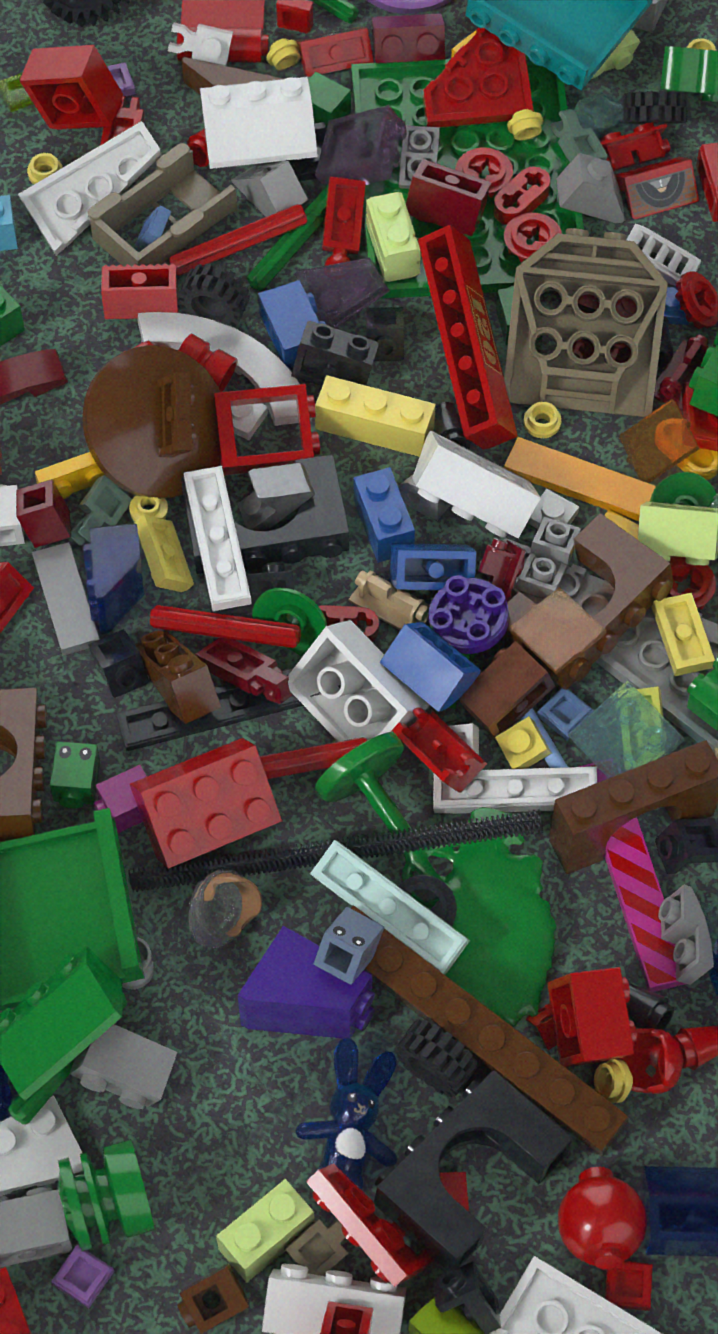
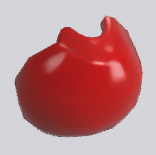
(663, 1053)

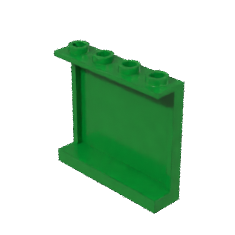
(60, 896)

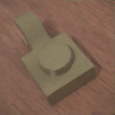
(318, 1247)

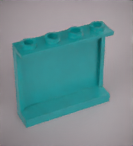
(561, 35)

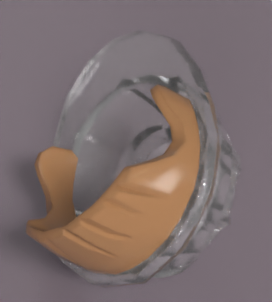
(222, 908)

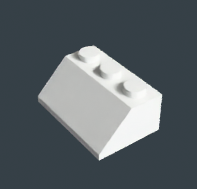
(258, 122)
(474, 486)
(369, 695)

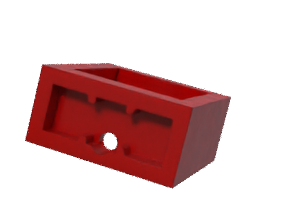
(243, 464)

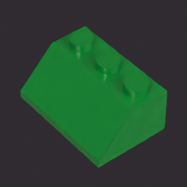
(58, 1020)

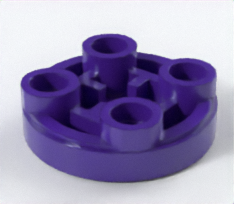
(469, 614)

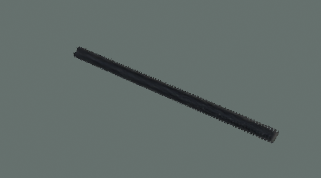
(361, 848)

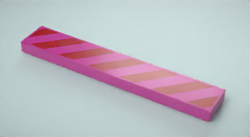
(640, 902)

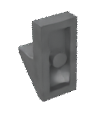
(275, 495)

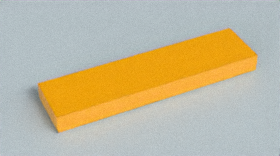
(578, 478)

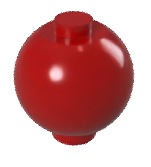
(602, 1219)

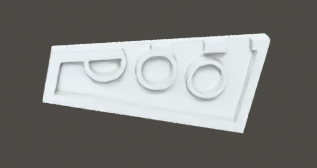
(63, 199)
(32, 1150)
(557, 1304)

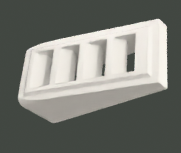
(655, 243)

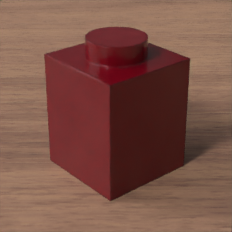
(43, 513)

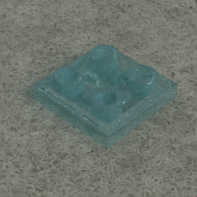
(625, 733)

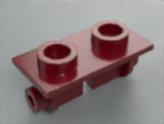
(680, 370)
(504, 563)

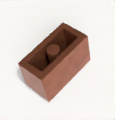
(506, 689)

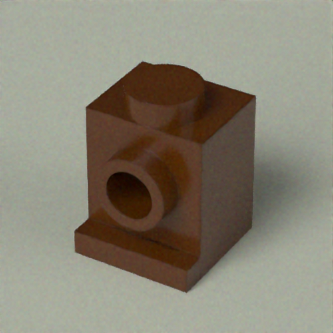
(231, 1299)

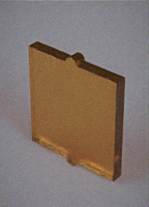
(659, 442)
(558, 630)

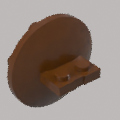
(151, 420)

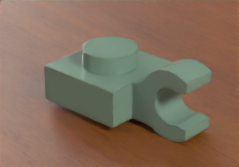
(575, 138)
(103, 508)

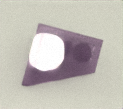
(343, 288)

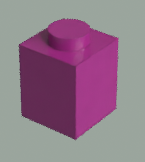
(118, 796)

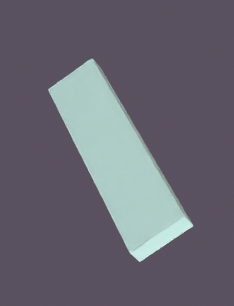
(389, 906)

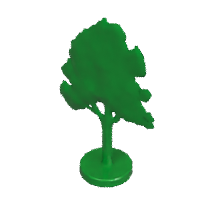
(492, 888)

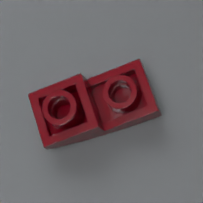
(31, 373)

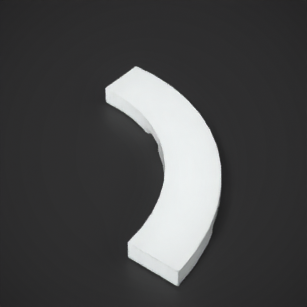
(254, 359)

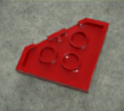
(479, 84)

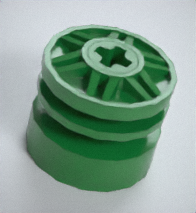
(105, 1195)

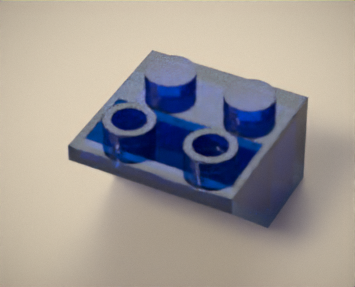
(113, 573)
(681, 1210)

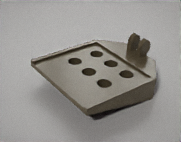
(609, 271)

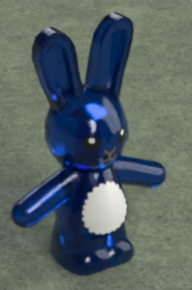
(353, 1112)

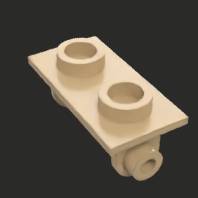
(388, 603)

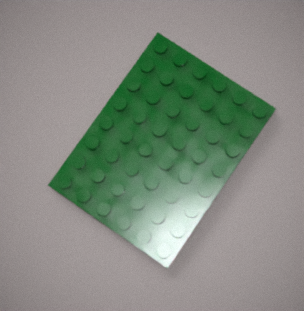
(402, 88)

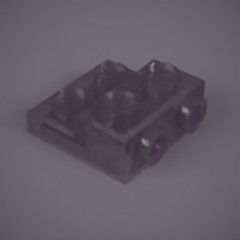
(362, 146)

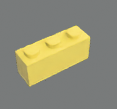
(374, 416)

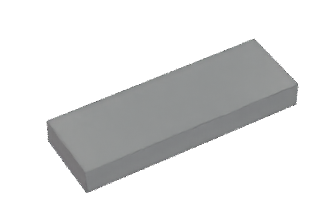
(65, 598)

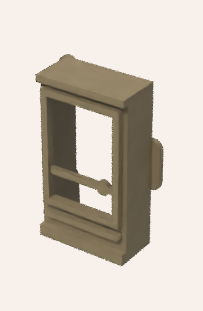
(173, 175)

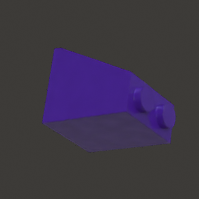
(300, 998)

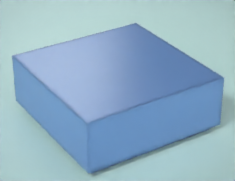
(152, 227)
(564, 712)

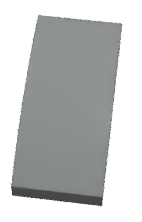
(418, 145)
(548, 558)
(687, 928)

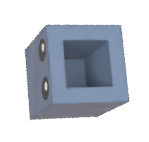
(348, 945)

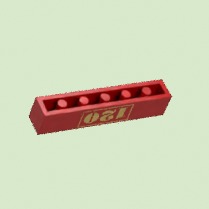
(467, 338)

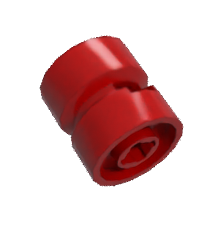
(217, 363)

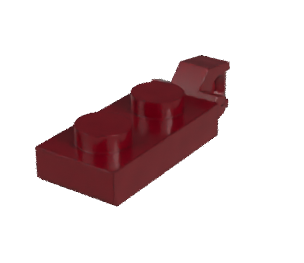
(246, 669)

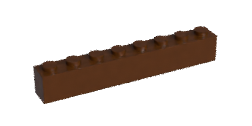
(496, 1044)

